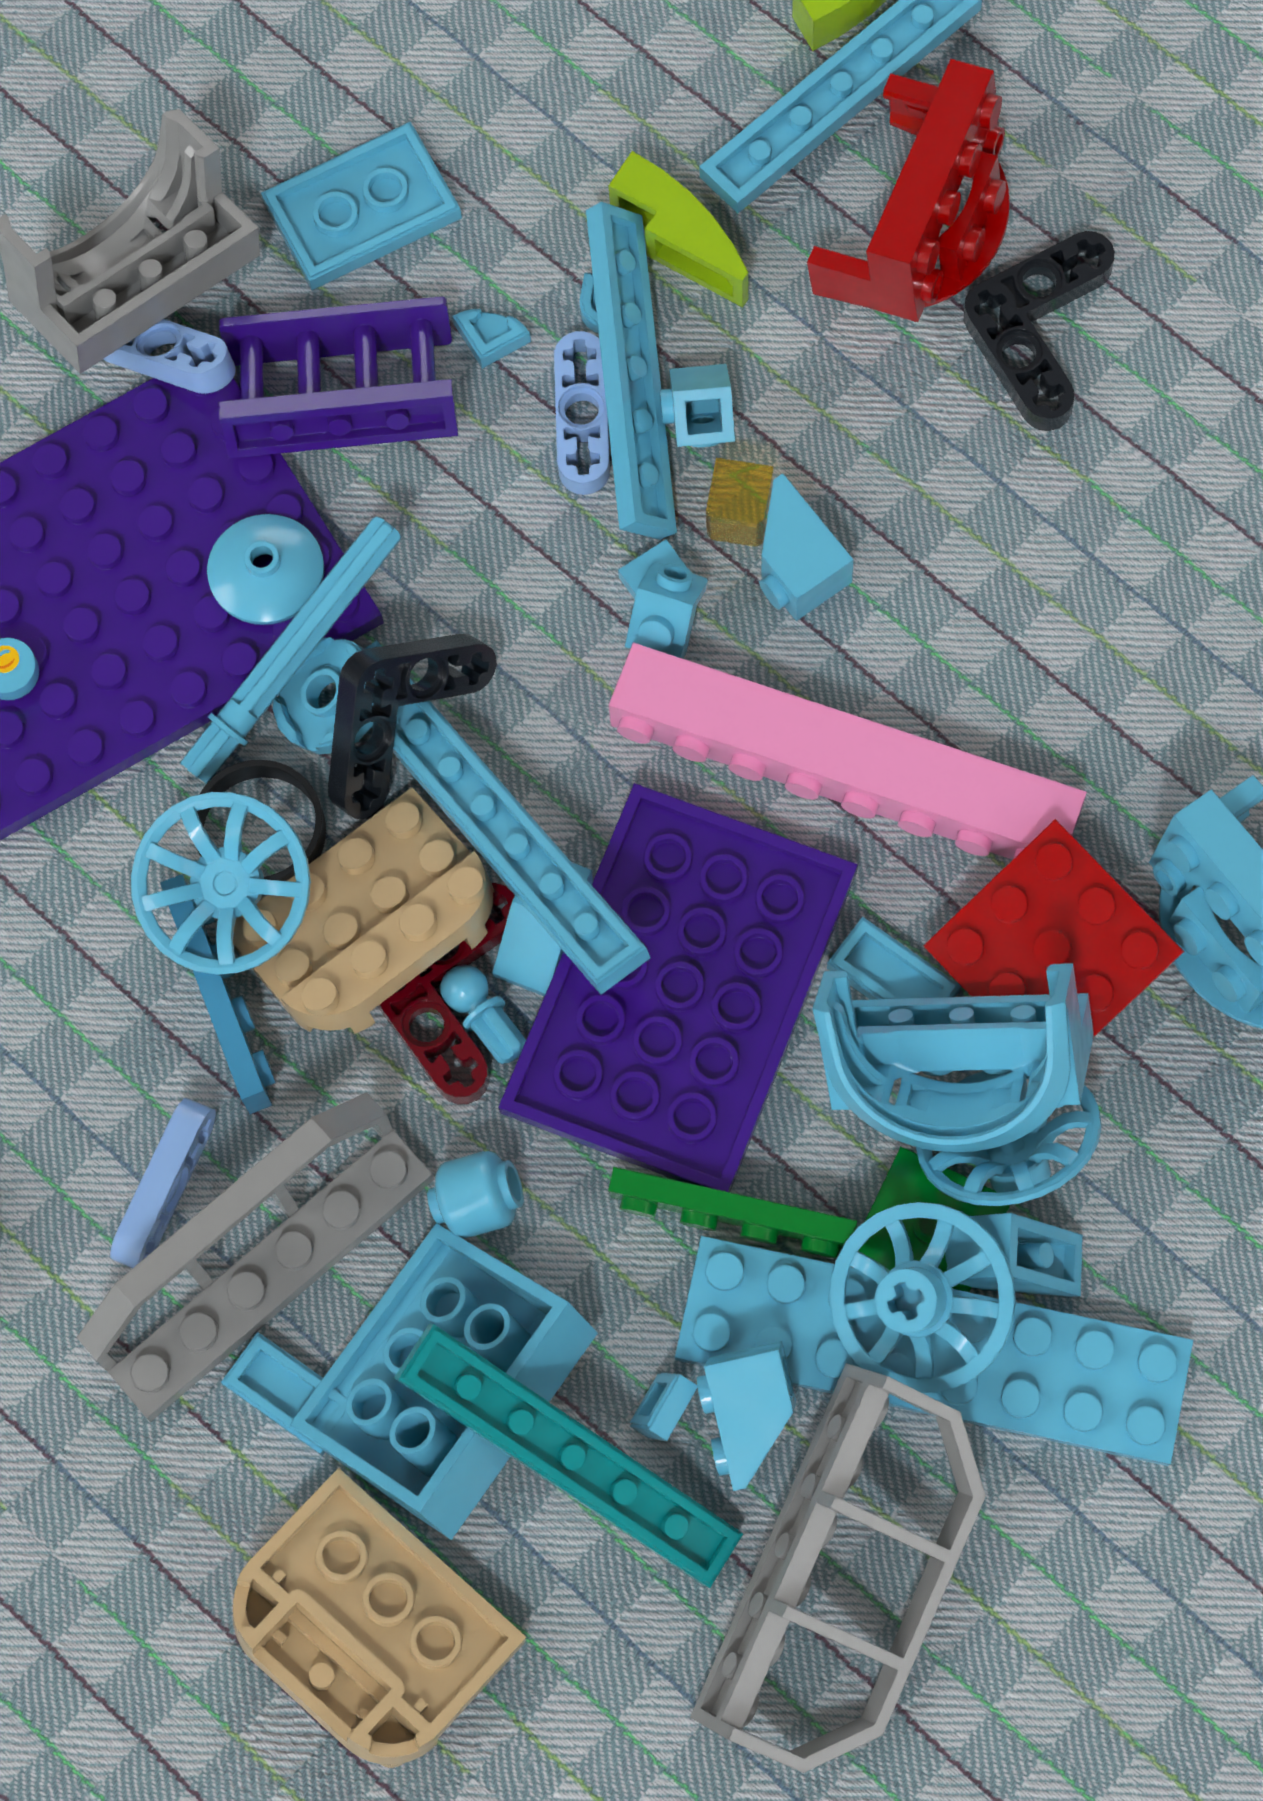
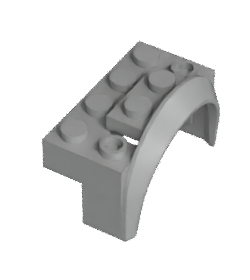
(125, 269)

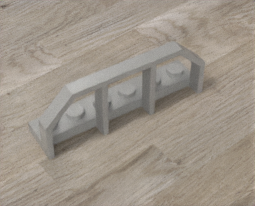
(270, 1272)
(786, 1564)

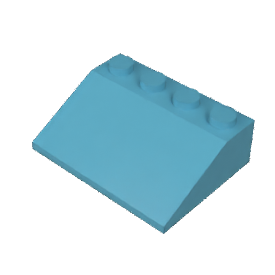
(399, 1437)

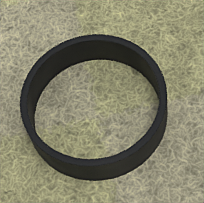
(271, 769)

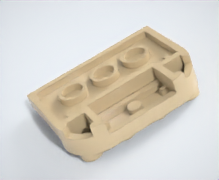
(375, 917)
(367, 1626)

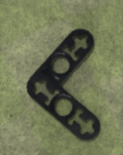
(1020, 309)
(388, 691)

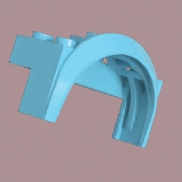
(1215, 853)
(889, 1039)

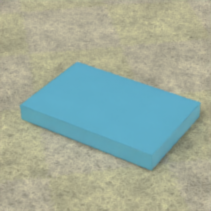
(361, 205)

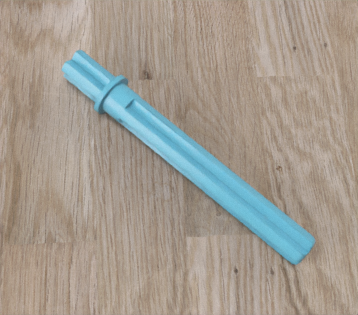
(290, 649)

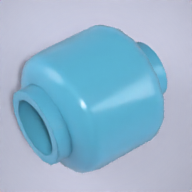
(475, 1194)

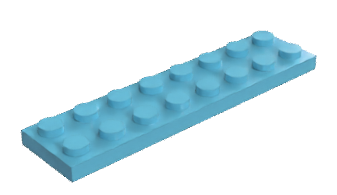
(1051, 1381)

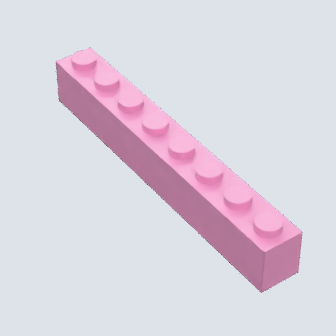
(836, 756)

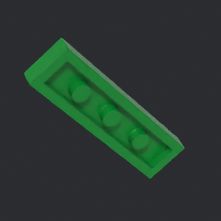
(706, 1206)

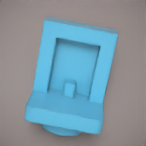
(665, 608)

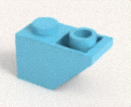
(751, 1405)

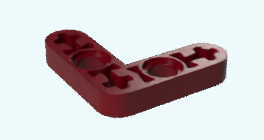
(421, 997)

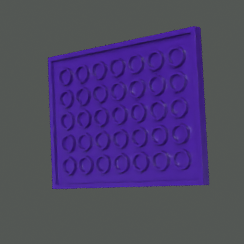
(113, 589)

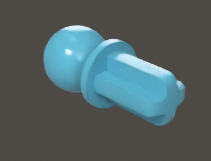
(466, 991)

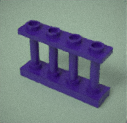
(345, 416)

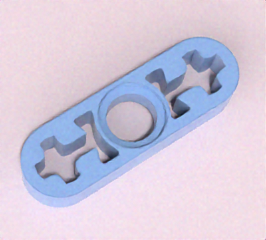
(178, 365)
(595, 432)
(163, 1182)

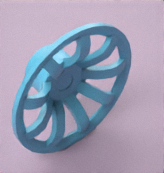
(222, 883)
(1021, 1167)
(919, 1297)

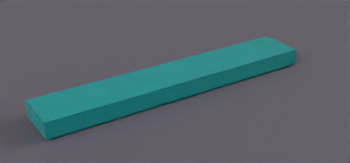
(568, 1455)

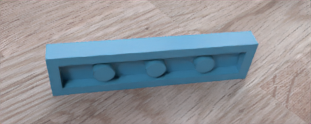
(229, 1016)

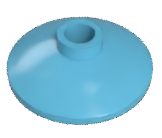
(269, 592)

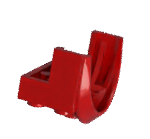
(954, 139)

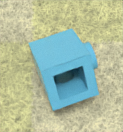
(699, 405)

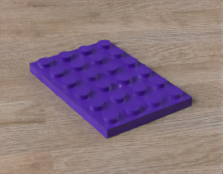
(692, 1039)

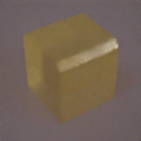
(739, 502)

